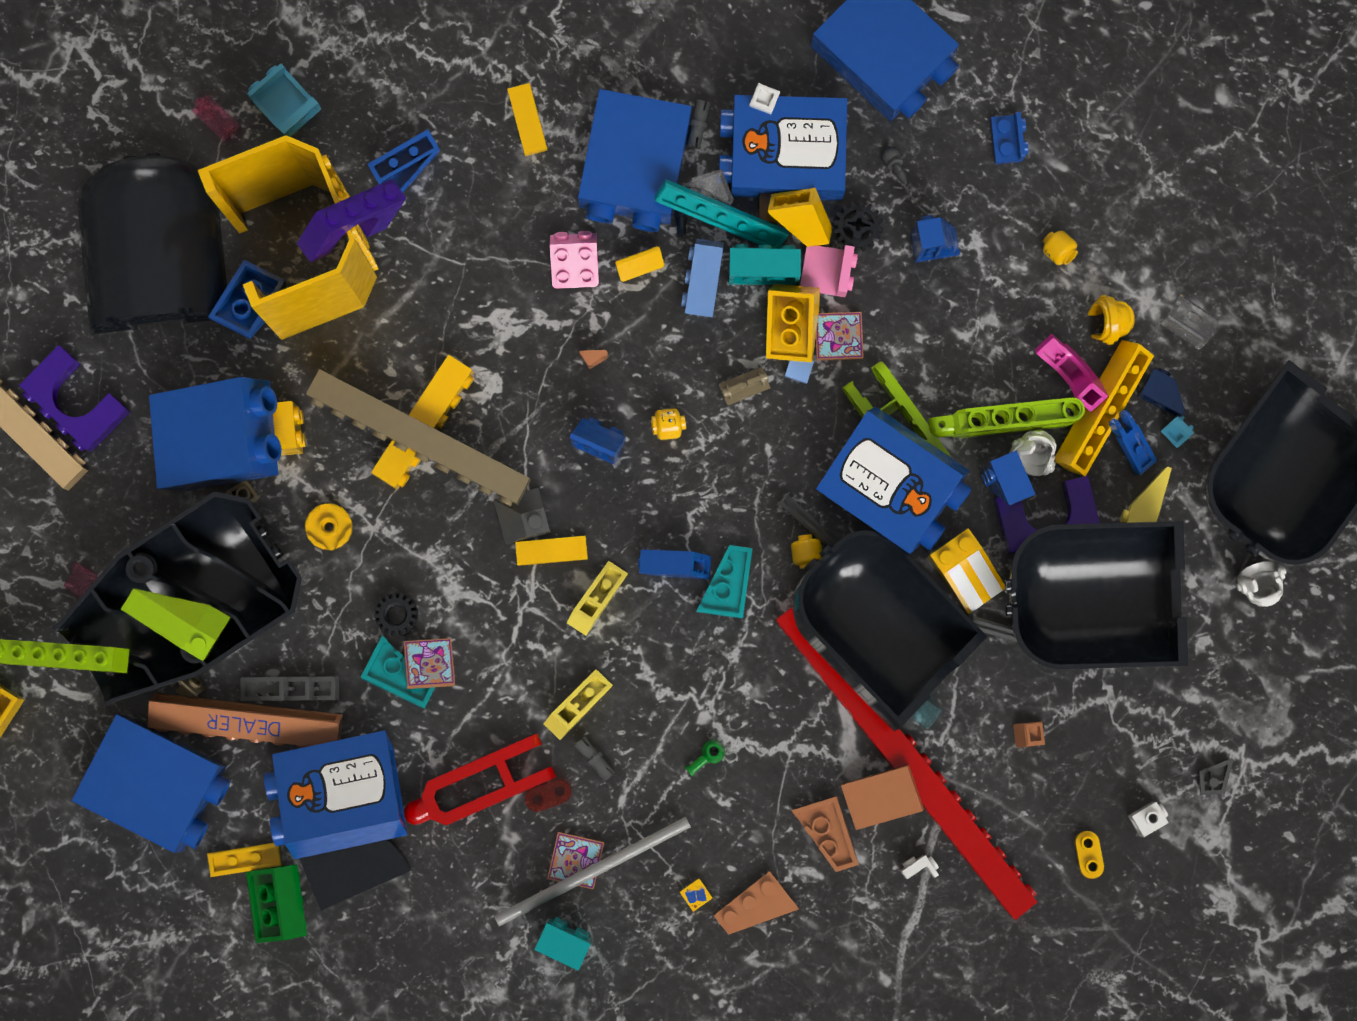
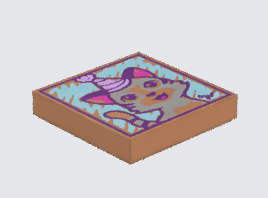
(839, 336)
(429, 663)
(573, 855)

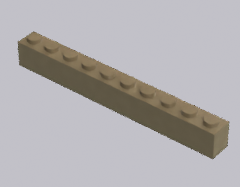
(418, 437)

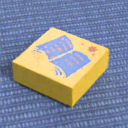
(696, 894)

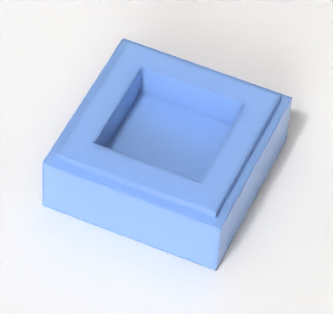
(799, 371)

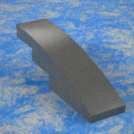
(289, 688)

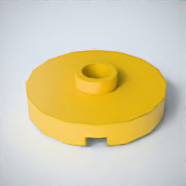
(320, 517)

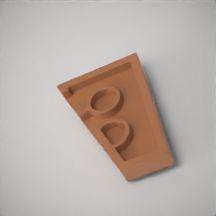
(828, 829)
(756, 905)

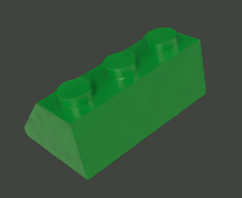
(276, 904)

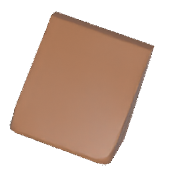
(593, 357)
(1029, 734)

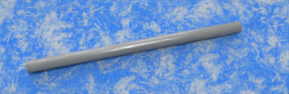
(592, 871)

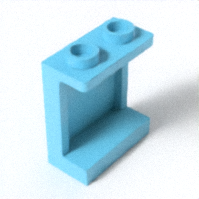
(283, 100)

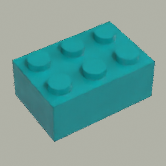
(764, 265)
(564, 943)

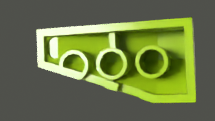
(180, 621)

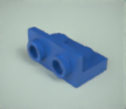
(1008, 138)

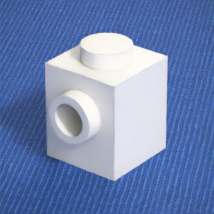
(1149, 818)

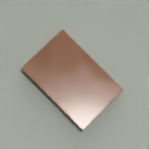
(882, 797)

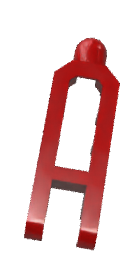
(427, 807)

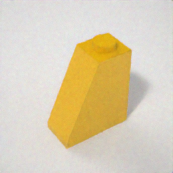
(802, 215)

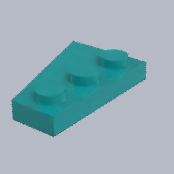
(729, 585)
(388, 672)

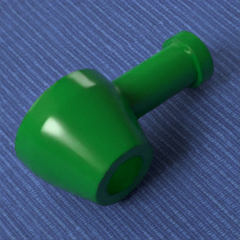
(706, 757)

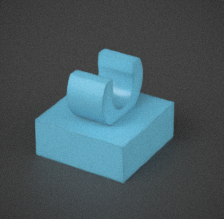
(1177, 431)

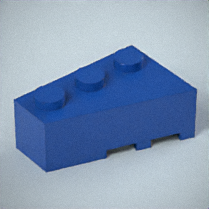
(405, 161)
(933, 239)
(1007, 478)

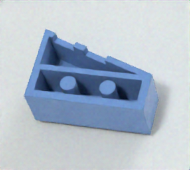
(703, 277)

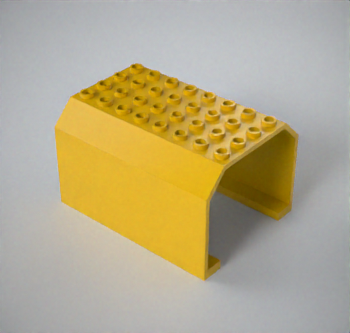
(270, 174)

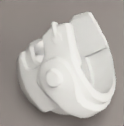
(1036, 452)
(1262, 582)

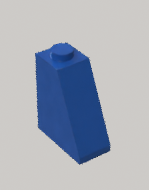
(675, 564)

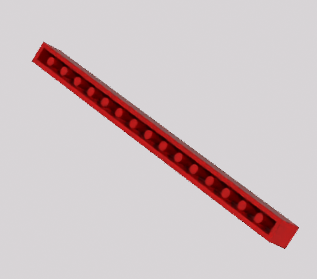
(935, 797)

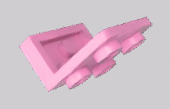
(574, 259)
(829, 269)

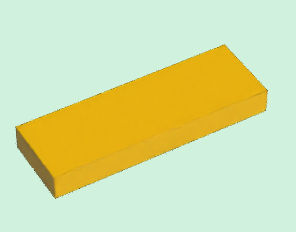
(527, 119)
(551, 550)
(244, 859)

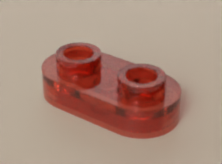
(548, 795)

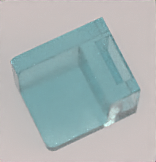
(926, 715)

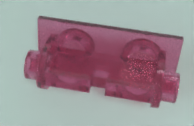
(215, 117)

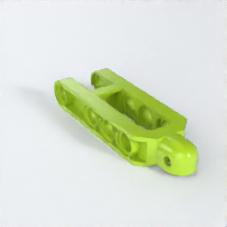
(899, 401)
(1039, 416)

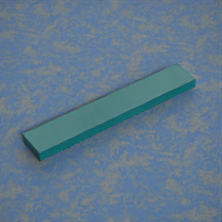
(720, 215)

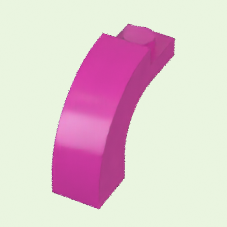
(1074, 371)

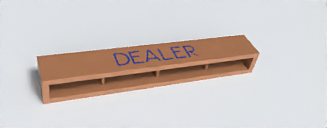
(242, 721)

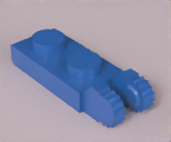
(1133, 443)

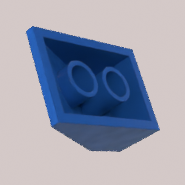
(234, 308)
(598, 440)

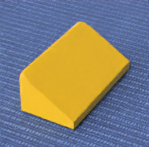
(639, 264)

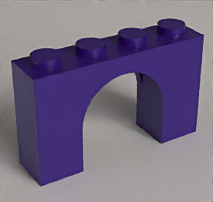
(369, 209)
(43, 388)
(1080, 511)

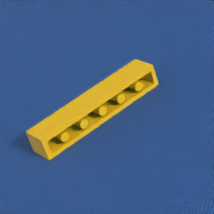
(431, 410)
(1093, 428)

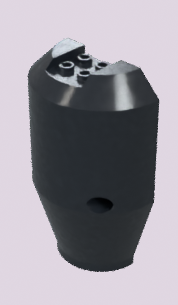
(202, 555)

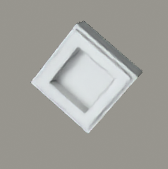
(764, 98)

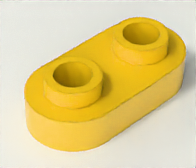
(1088, 855)

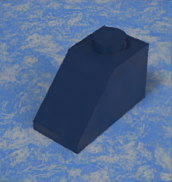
(1162, 392)

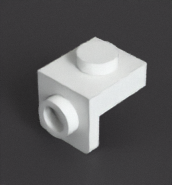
(914, 865)

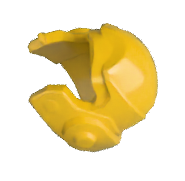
(1117, 318)

